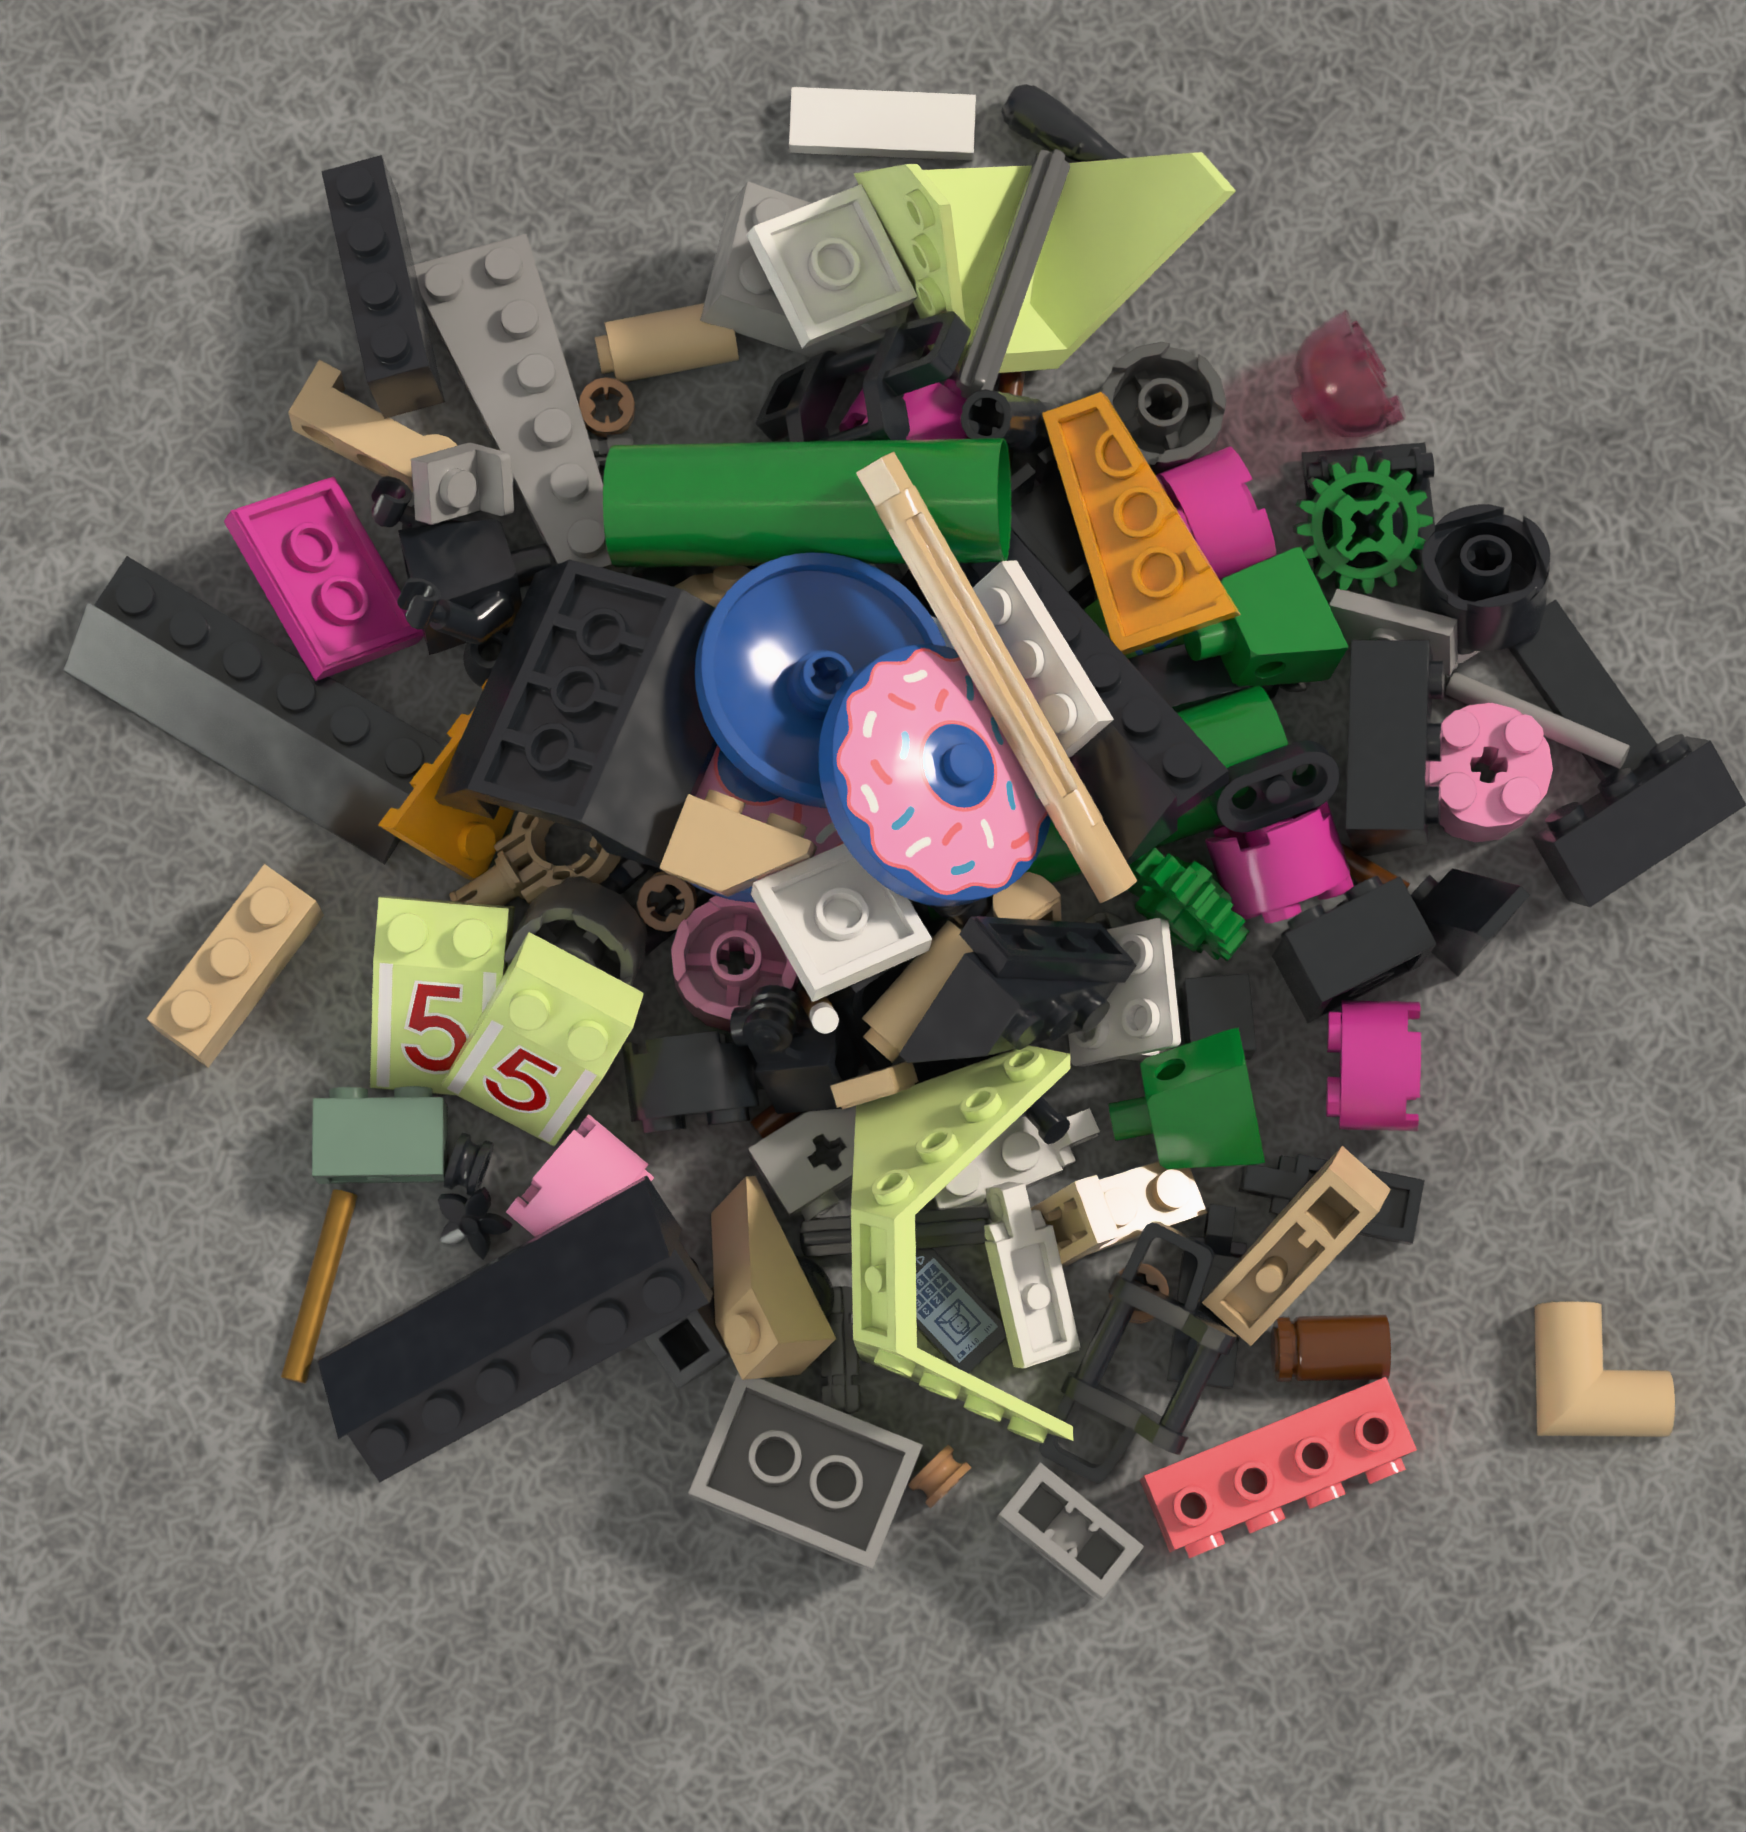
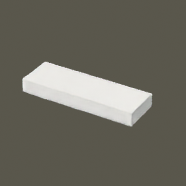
(882, 123)

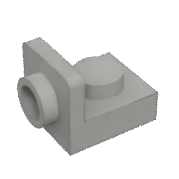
(462, 482)

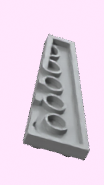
(512, 364)

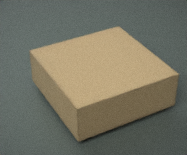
(874, 1085)

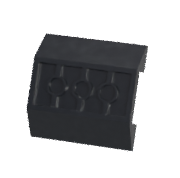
(591, 712)

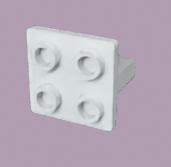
(1141, 1010)

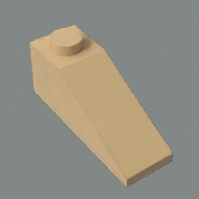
(1297, 1245)
(761, 1291)

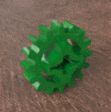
(1383, 542)
(1190, 902)

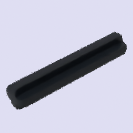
(932, 1230)

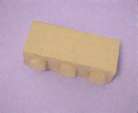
(236, 965)

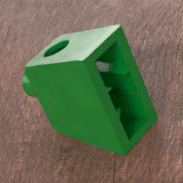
(1282, 629)
(1195, 1105)

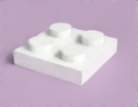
(831, 266)
(838, 921)

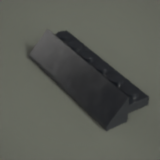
(249, 706)
(1146, 761)
(512, 1330)

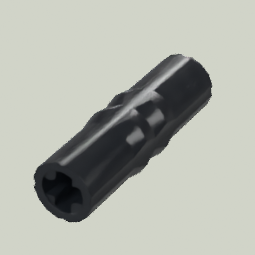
(1007, 417)

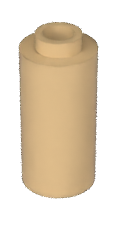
(663, 344)
(913, 992)

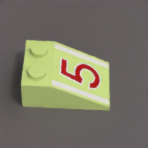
(431, 983)
(544, 1040)

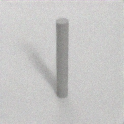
(1554, 726)

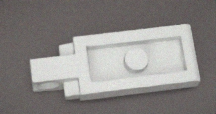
(1016, 1157)
(1028, 1278)

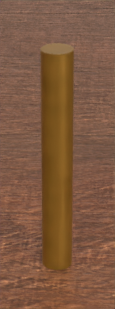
(319, 1286)

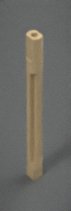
(996, 676)

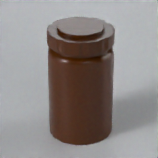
(1331, 1348)

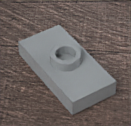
(1376, 619)

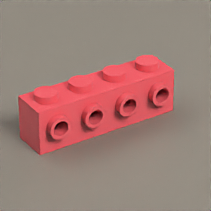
(1279, 1465)

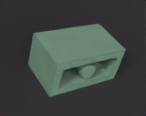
(379, 1137)

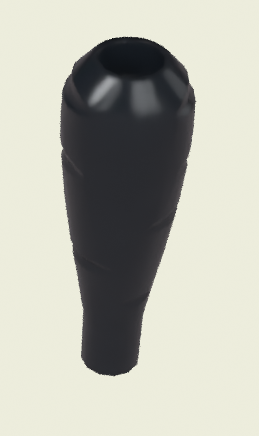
(1054, 126)

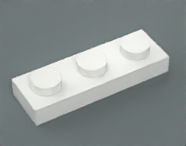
(1043, 656)

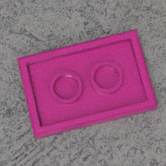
(323, 577)

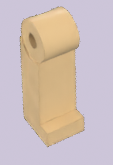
(357, 430)

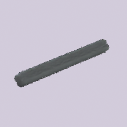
(1013, 273)

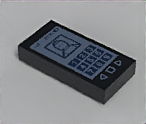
(953, 1314)

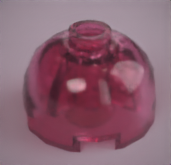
(1344, 381)

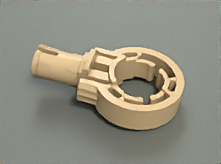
(524, 869)

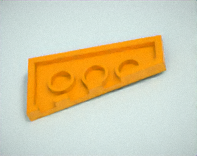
(1134, 540)
(442, 832)

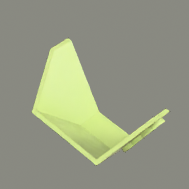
(1103, 242)
(901, 1160)

